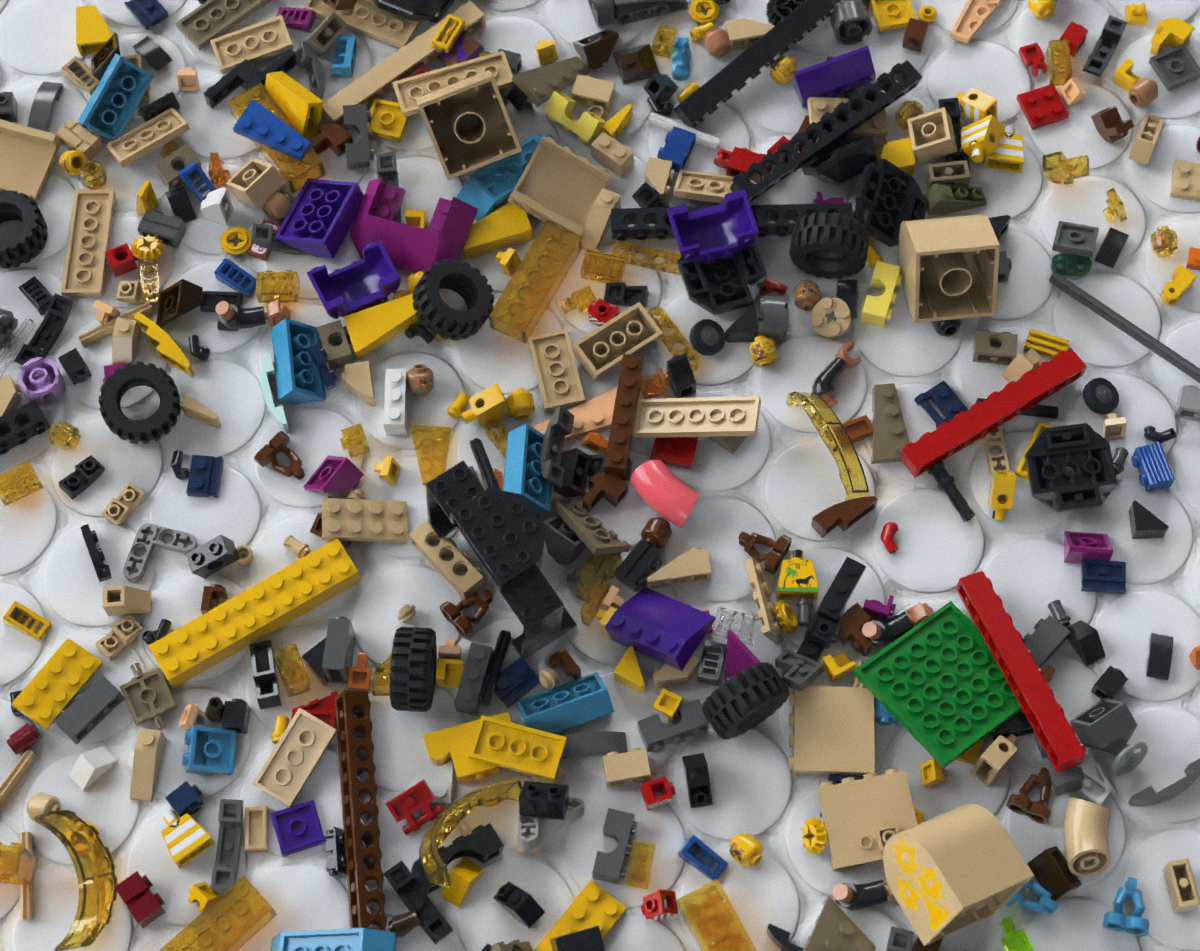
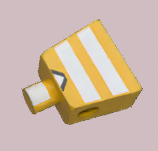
(976, 105)
(981, 138)
(1009, 152)
(184, 838)

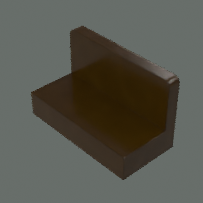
(1053, 873)

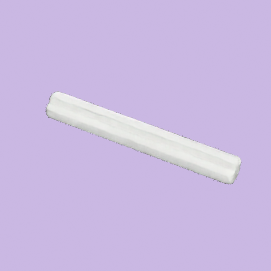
(668, 124)

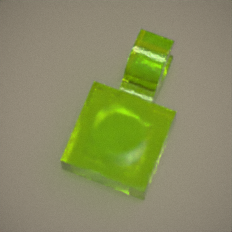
(1014, 940)

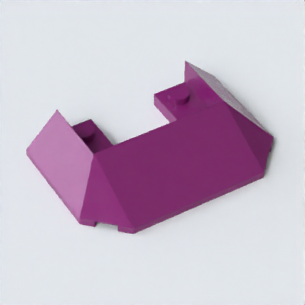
(407, 245)

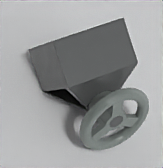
(1109, 728)

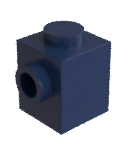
(185, 799)

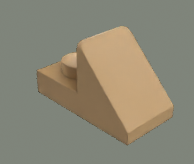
(1022, 364)

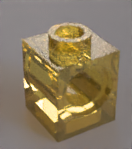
(664, 41)

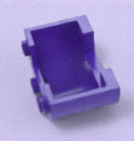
(714, 230)
(357, 285)

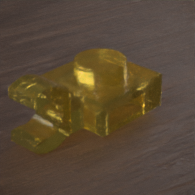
(579, 300)

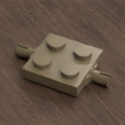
(148, 696)

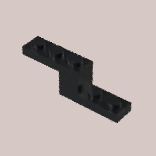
(247, 76)
(834, 602)

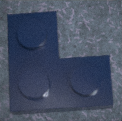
(320, 359)

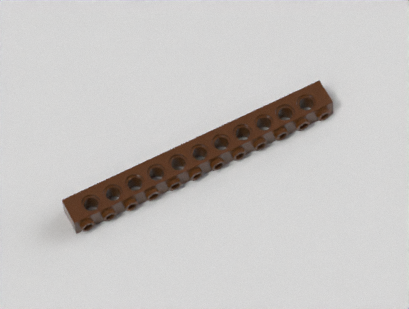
(353, 810)

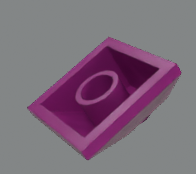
(334, 475)
(737, 656)

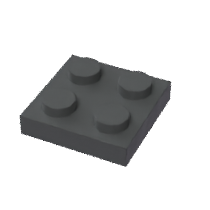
(1175, 67)
(1075, 239)

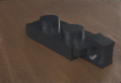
(102, 570)

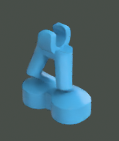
(680, 59)
(1044, 902)
(1131, 924)

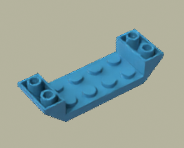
(498, 179)
(335, 940)

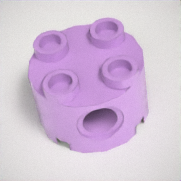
(41, 380)

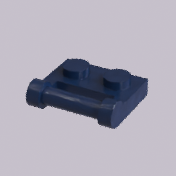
(945, 401)

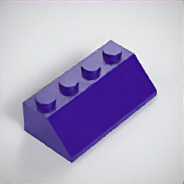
(835, 76)

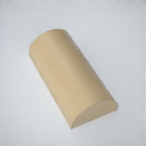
(619, 336)

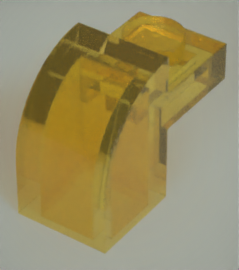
(1063, 170)

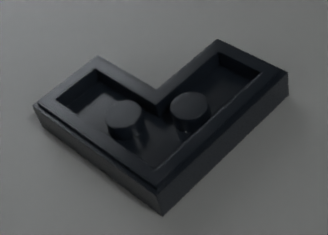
(212, 298)

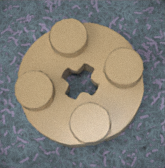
(834, 328)

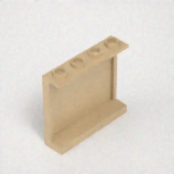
(25, 158)
(559, 186)
(832, 730)
(860, 807)

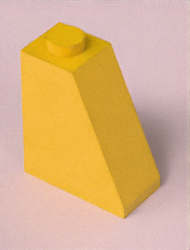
(90, 30)

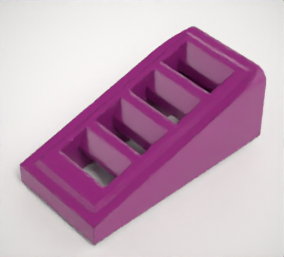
(299, 24)

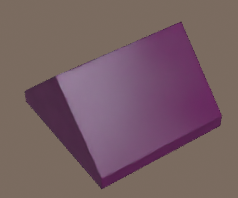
(1086, 546)

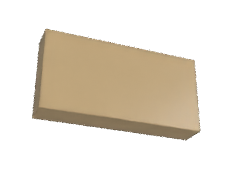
(256, 829)

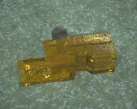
(593, 582)

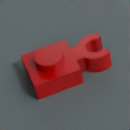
(1034, 57)

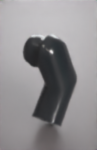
(151, 637)

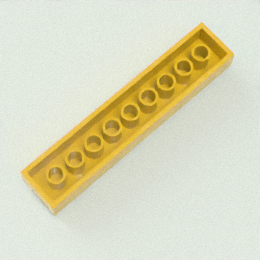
(255, 613)

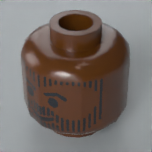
(656, 532)

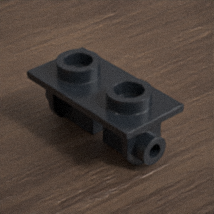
(159, 106)
(335, 842)

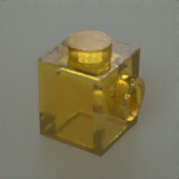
(354, 440)

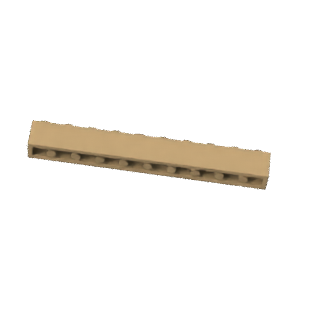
(415, 55)

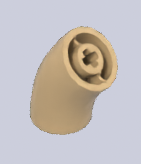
(1086, 837)

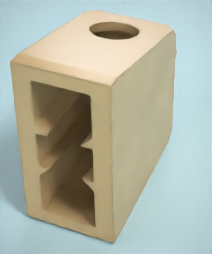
(995, 758)

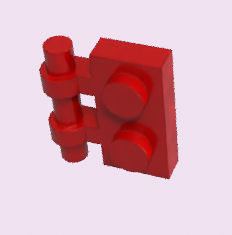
(409, 802)

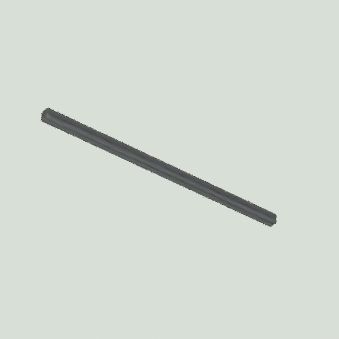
(1126, 326)

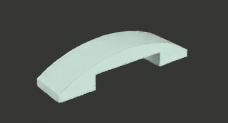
(267, 375)

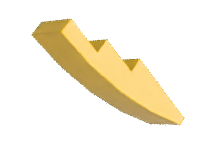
(165, 346)

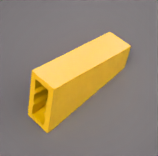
(296, 101)
(498, 231)
(379, 324)

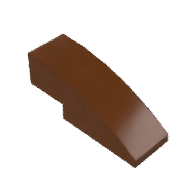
(843, 514)

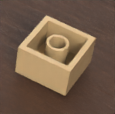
(932, 135)
(255, 183)

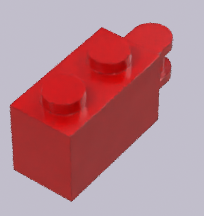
(738, 161)

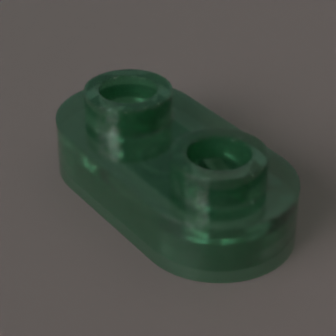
(1070, 264)

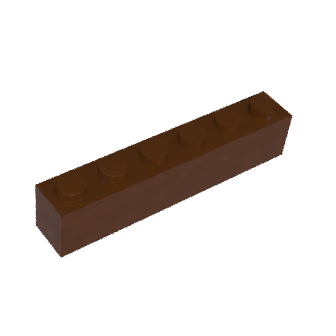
(624, 415)

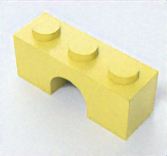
(560, 110)
(877, 308)

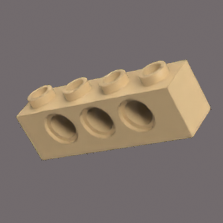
(464, 585)

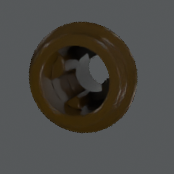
(215, 709)
(405, 922)

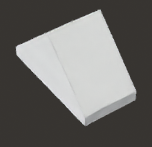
(92, 766)

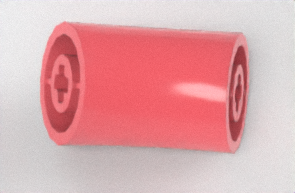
(663, 491)

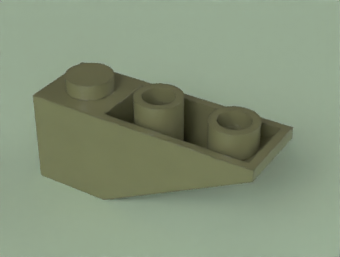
(953, 198)

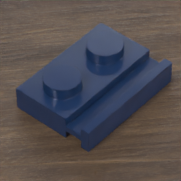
(147, 12)
(204, 476)
(1103, 576)
(515, 682)

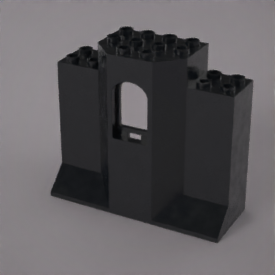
(509, 546)

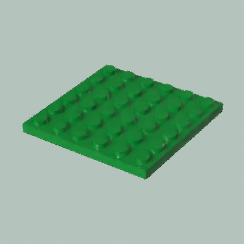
(941, 684)

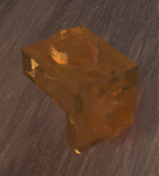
(655, 385)

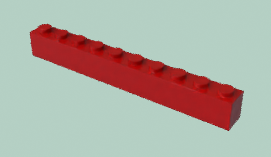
(992, 412)
(1021, 672)

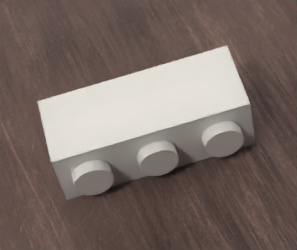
(396, 402)

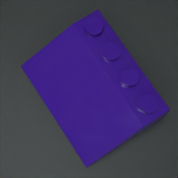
(321, 217)
(659, 627)

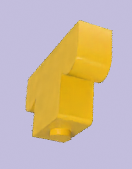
(456, 744)

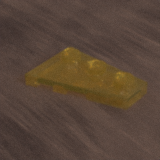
(431, 449)

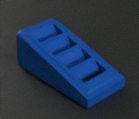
(193, 166)
(227, 269)
(700, 846)

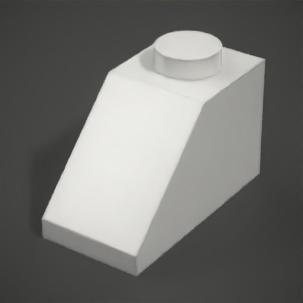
(217, 206)

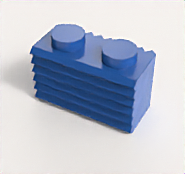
(677, 147)
(1153, 467)

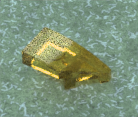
(381, 679)

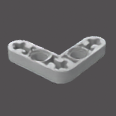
(153, 541)
(574, 811)

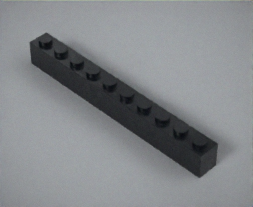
(752, 59)

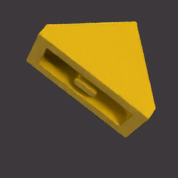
(628, 671)
(463, 879)

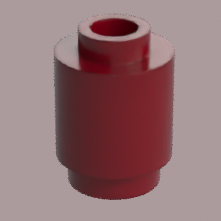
(24, 738)

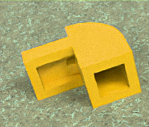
(1171, 32)

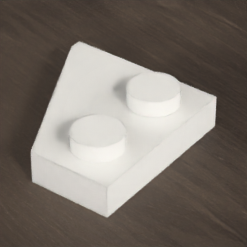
(439, 781)
(1094, 785)

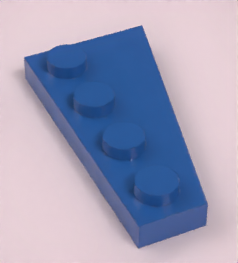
(267, 129)

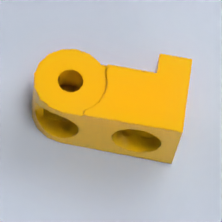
(1173, 291)

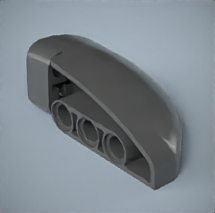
(632, 10)

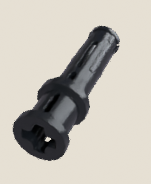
(946, 483)

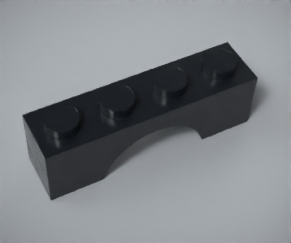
(481, 845)

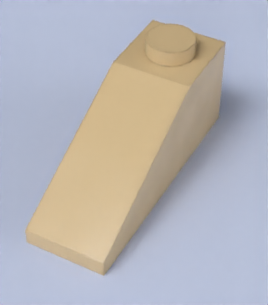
(745, 32)
(1146, 139)
(599, 219)
(687, 568)
(146, 763)

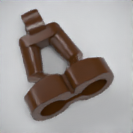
(275, 446)
(773, 558)
(460, 622)
(1035, 810)

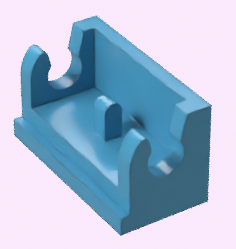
(344, 57)

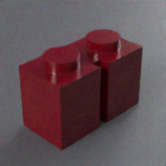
(140, 899)

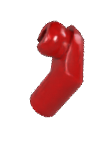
(773, 286)
(887, 535)

